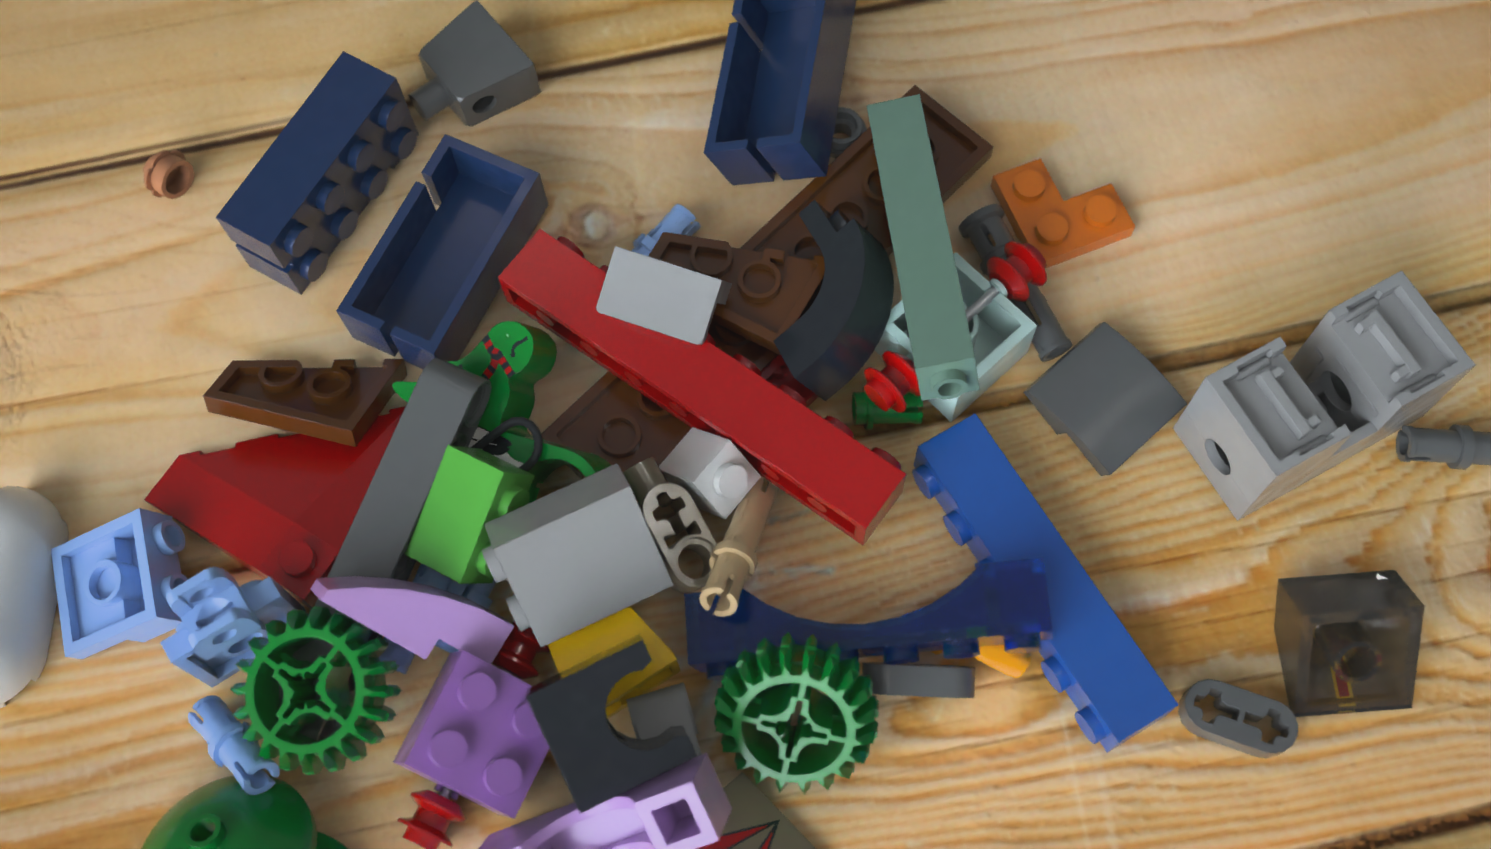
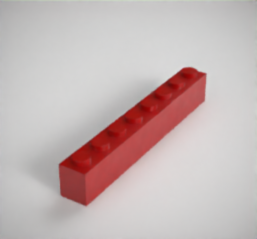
(710, 391)

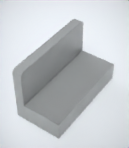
(660, 296)

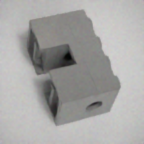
(1352, 383)

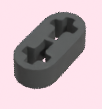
(921, 679)
(1241, 705)

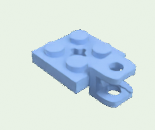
(220, 620)

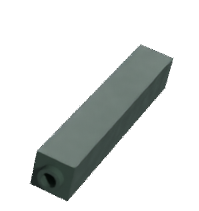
(922, 250)

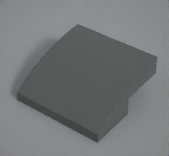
(1105, 398)

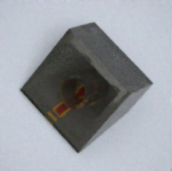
(1348, 642)

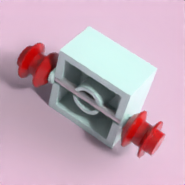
(996, 327)

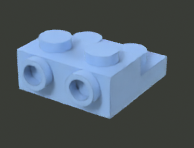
(117, 582)

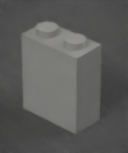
(575, 556)

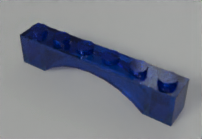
(990, 607)

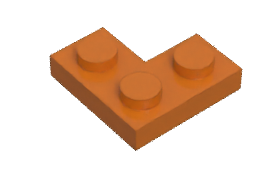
(1059, 226)

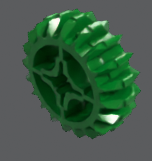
(276, 666)
(759, 704)

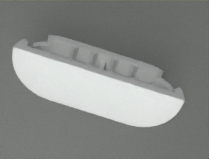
(27, 585)

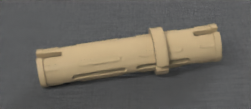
(735, 557)

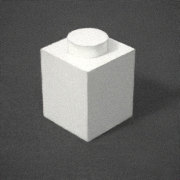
(710, 471)

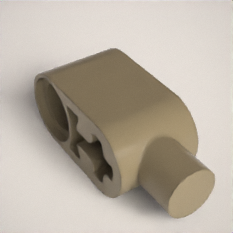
(653, 490)

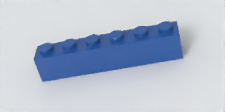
(1003, 522)

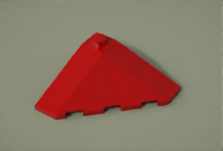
(276, 500)

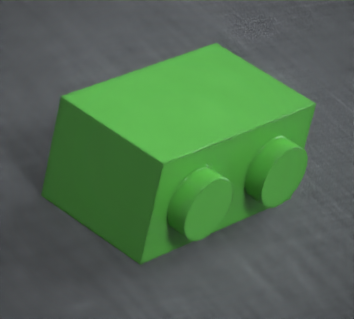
(464, 496)

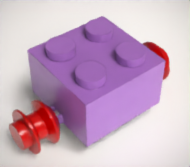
(474, 739)

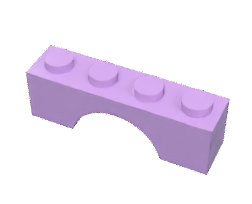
(667, 812)

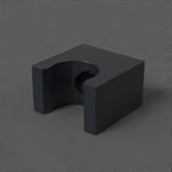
(584, 743)

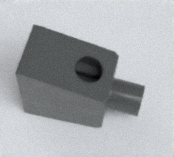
(474, 70)

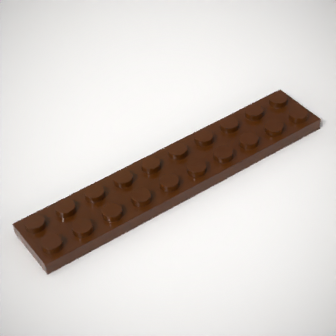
(630, 427)

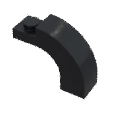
(850, 310)

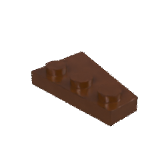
(766, 286)
(314, 402)

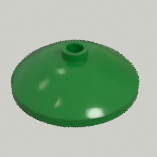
(229, 818)

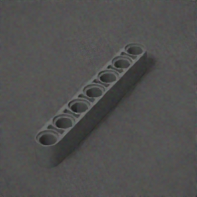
(439, 413)

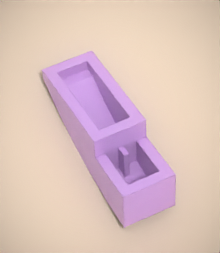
(416, 614)

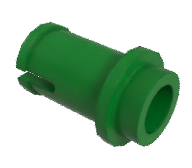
(867, 413)

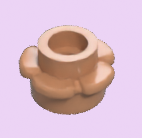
(168, 174)

